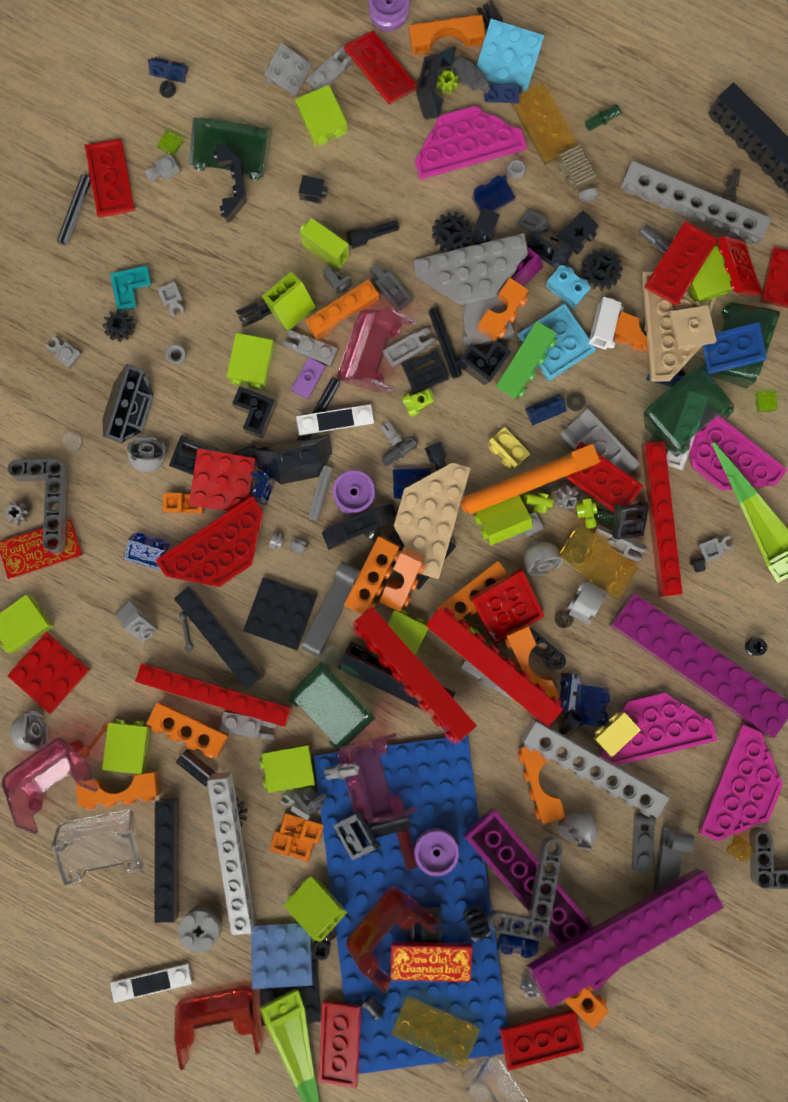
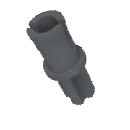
(654, 239)
(399, 451)

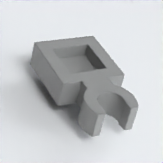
(170, 297)
(65, 354)
(713, 549)

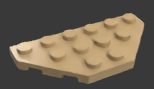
(663, 354)
(430, 513)

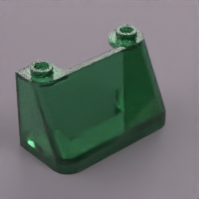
(245, 141)
(740, 315)
(686, 410)
(331, 706)

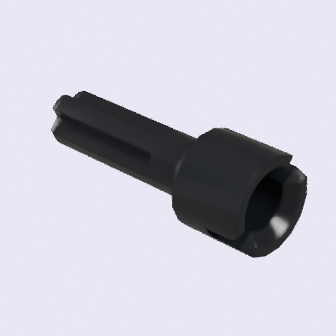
(360, 236)
(437, 454)

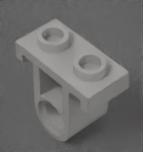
(135, 621)

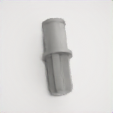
(341, 771)

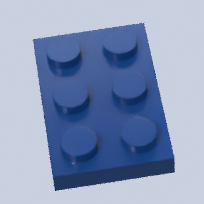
(735, 348)

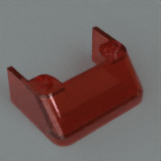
(391, 908)
(213, 1009)

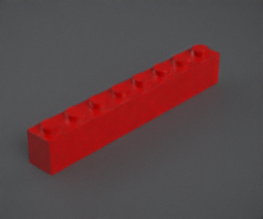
(661, 519)
(495, 667)
(414, 675)
(213, 694)

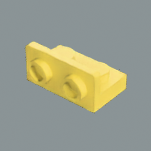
(508, 448)

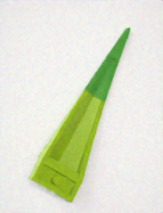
(766, 526)
(288, 1030)

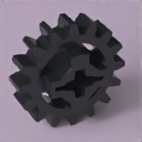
(460, 234)
(606, 262)

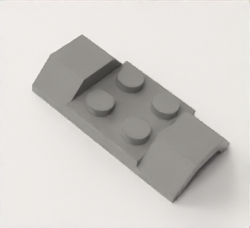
(592, 431)

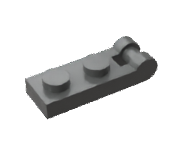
(643, 843)

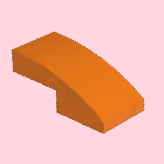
(179, 504)
(301, 828)
(291, 846)

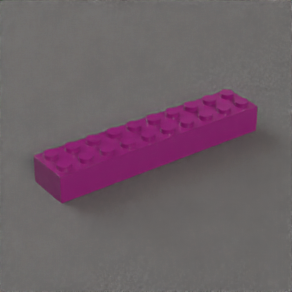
(701, 665)
(517, 870)
(624, 937)

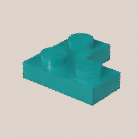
(126, 282)

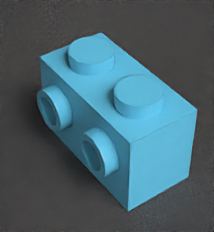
(568, 286)

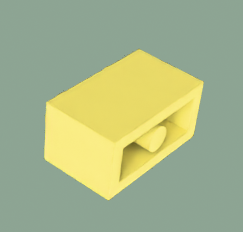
(615, 733)

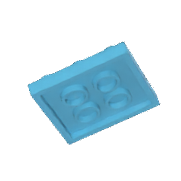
(509, 54)
(571, 343)

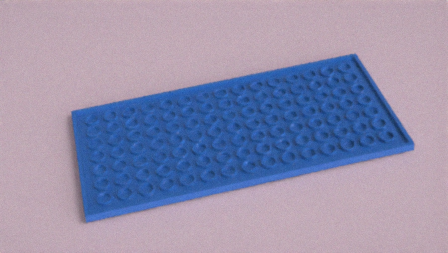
(440, 783)

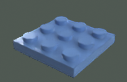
(280, 956)

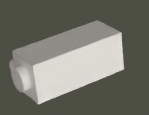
(605, 323)

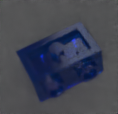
(493, 195)
(406, 477)
(262, 489)
(145, 550)
(593, 705)
(512, 944)

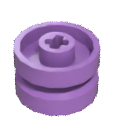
(389, 14)
(354, 481)
(440, 863)

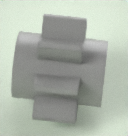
(567, 497)
(13, 509)
(529, 986)

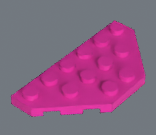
(466, 140)
(749, 459)
(663, 728)
(745, 788)

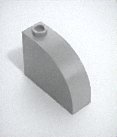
(472, 316)

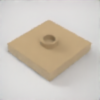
(692, 327)

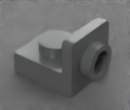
(533, 222)
(334, 281)
(309, 800)

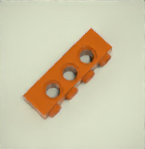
(382, 546)
(495, 573)
(158, 723)
(592, 1013)

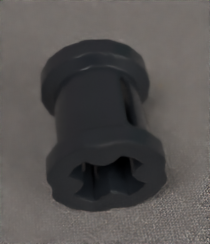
(758, 642)
(321, 955)
(373, 1007)

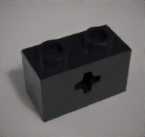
(582, 225)
(485, 226)
(550, 248)

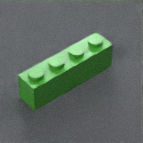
(527, 360)

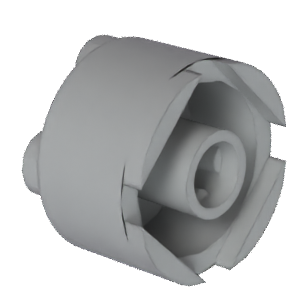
(587, 603)
(192, 937)

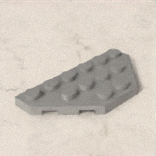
(473, 271)

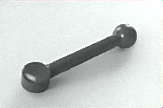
(188, 648)

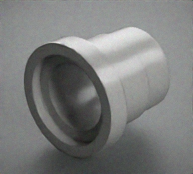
(173, 350)

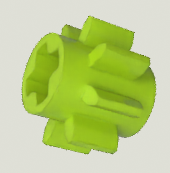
(442, 82)

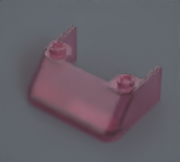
(366, 347)
(37, 774)
(369, 787)

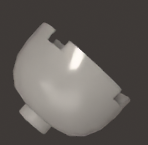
(146, 454)
(541, 557)
(28, 731)
(579, 828)

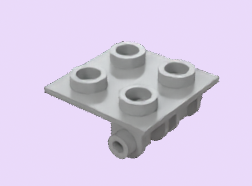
(287, 69)

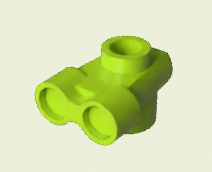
(414, 403)
(541, 502)
(587, 509)

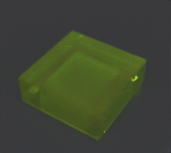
(170, 143)
(766, 401)

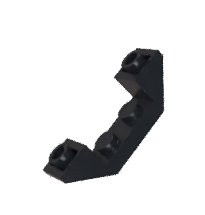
(429, 101)
(232, 205)
(359, 525)

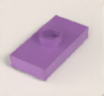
(308, 378)

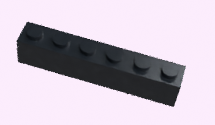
(218, 637)
(367, 667)
(166, 860)

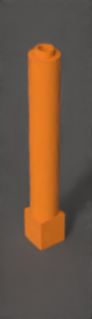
(531, 479)

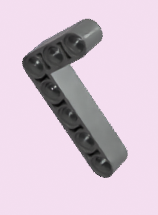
(60, 496)
(331, 609)
(671, 845)
(767, 866)
(537, 897)

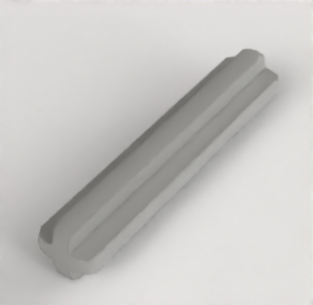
(320, 493)

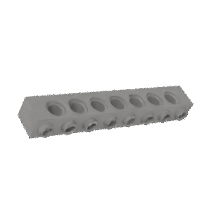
(740, 215)
(650, 806)
(231, 853)

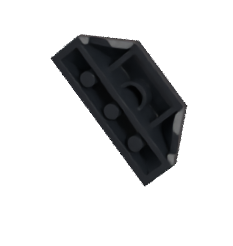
(127, 405)
(294, 459)

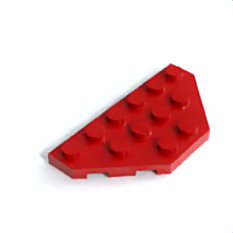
(217, 550)

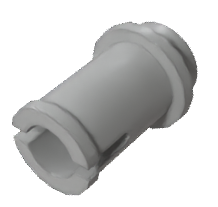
(393, 437)

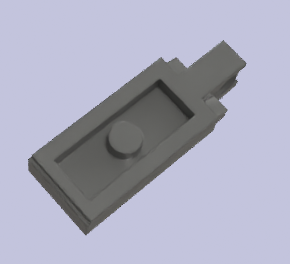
(469, 74)
(391, 288)

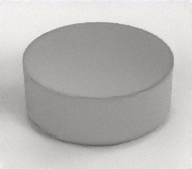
(588, 195)

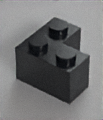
(483, 365)
(259, 410)

